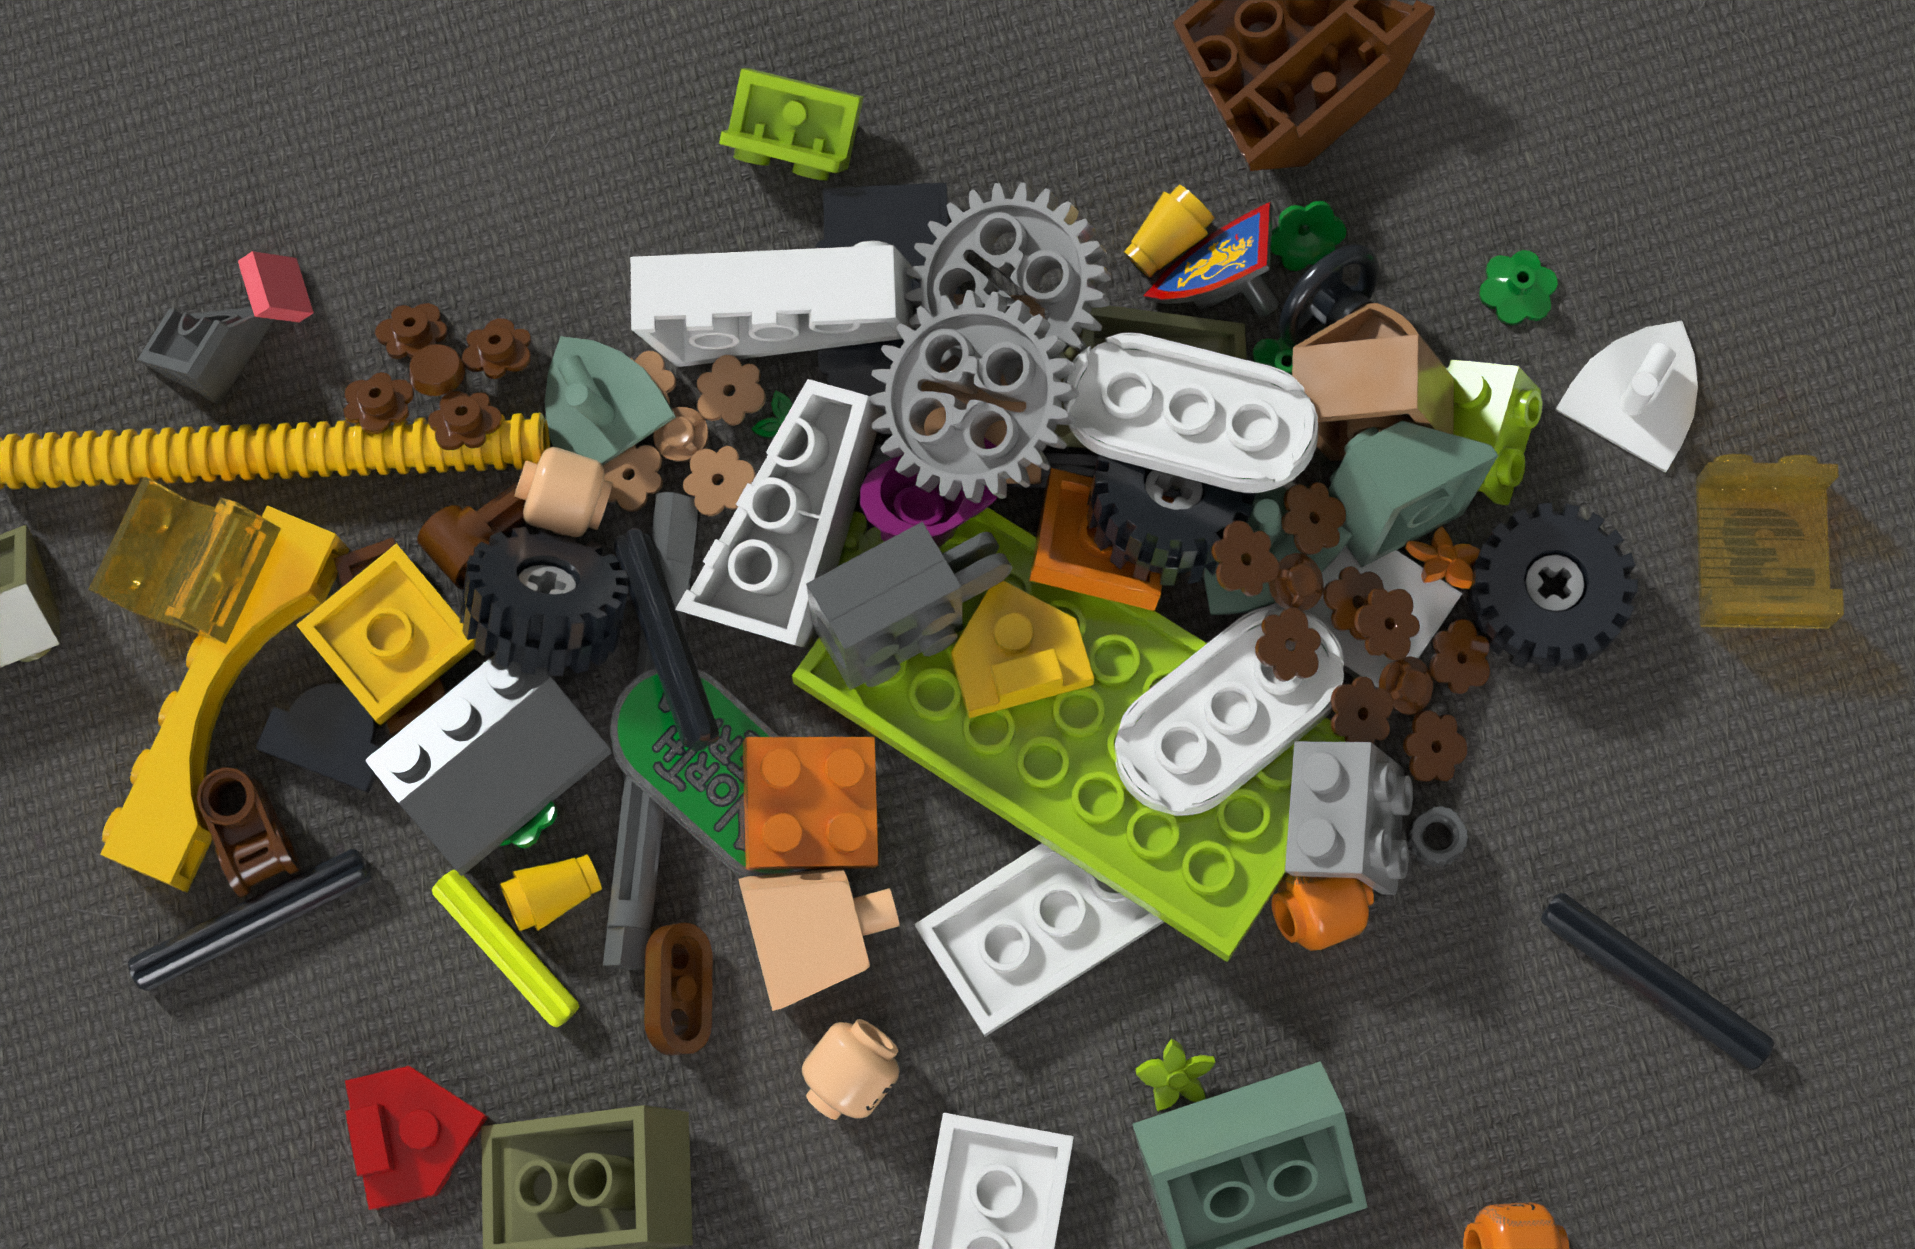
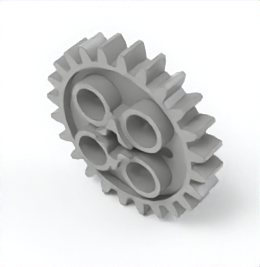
(1044, 241)
(988, 341)

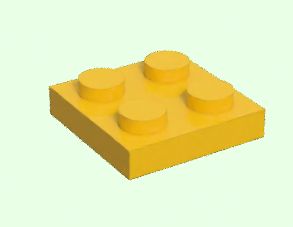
(387, 634)

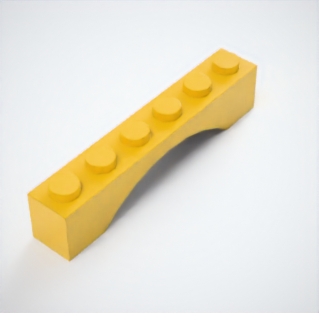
(161, 822)

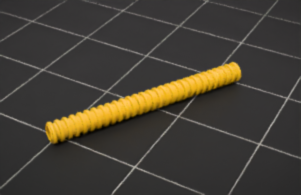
(256, 452)

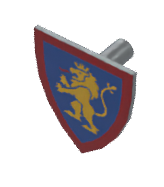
(1223, 266)

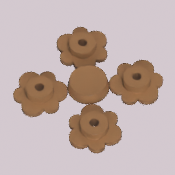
(688, 436)

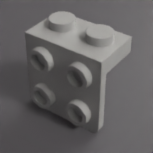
(1348, 814)

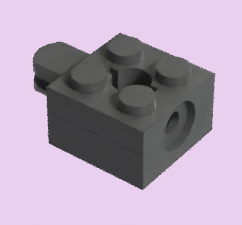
(899, 601)

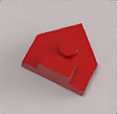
(406, 1134)

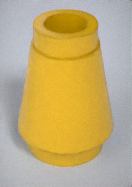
(1169, 230)
(549, 890)

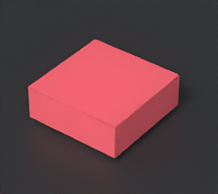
(275, 287)

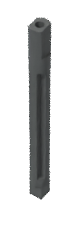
(640, 816)

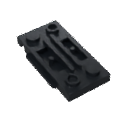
(886, 215)

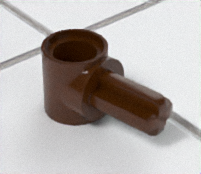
(455, 532)

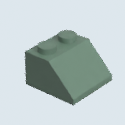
(1405, 485)

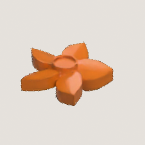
(1445, 560)

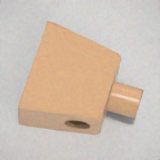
(811, 929)

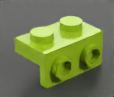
(792, 123)
(1499, 409)

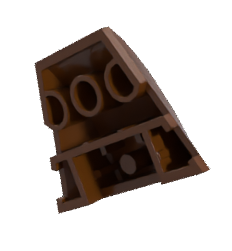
(1298, 69)

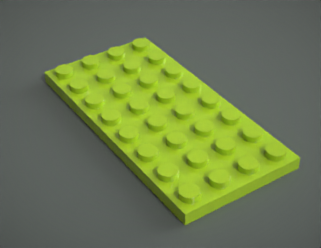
(1055, 759)

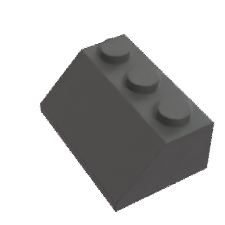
(487, 759)

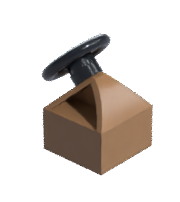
(1365, 358)

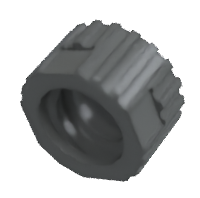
(1437, 857)

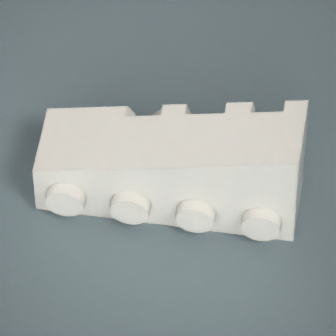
(768, 301)
(789, 519)

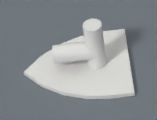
(1639, 393)

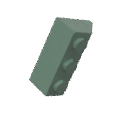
(1252, 1162)

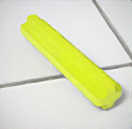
(505, 948)

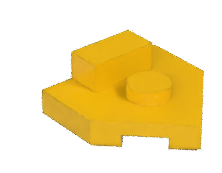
(1018, 652)

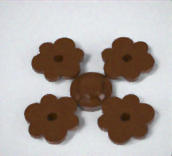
(436, 372)
(1295, 579)
(1408, 684)

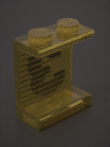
(1765, 543)
(185, 561)

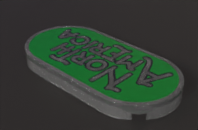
(697, 787)

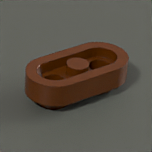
(678, 989)

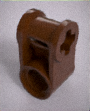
(251, 842)

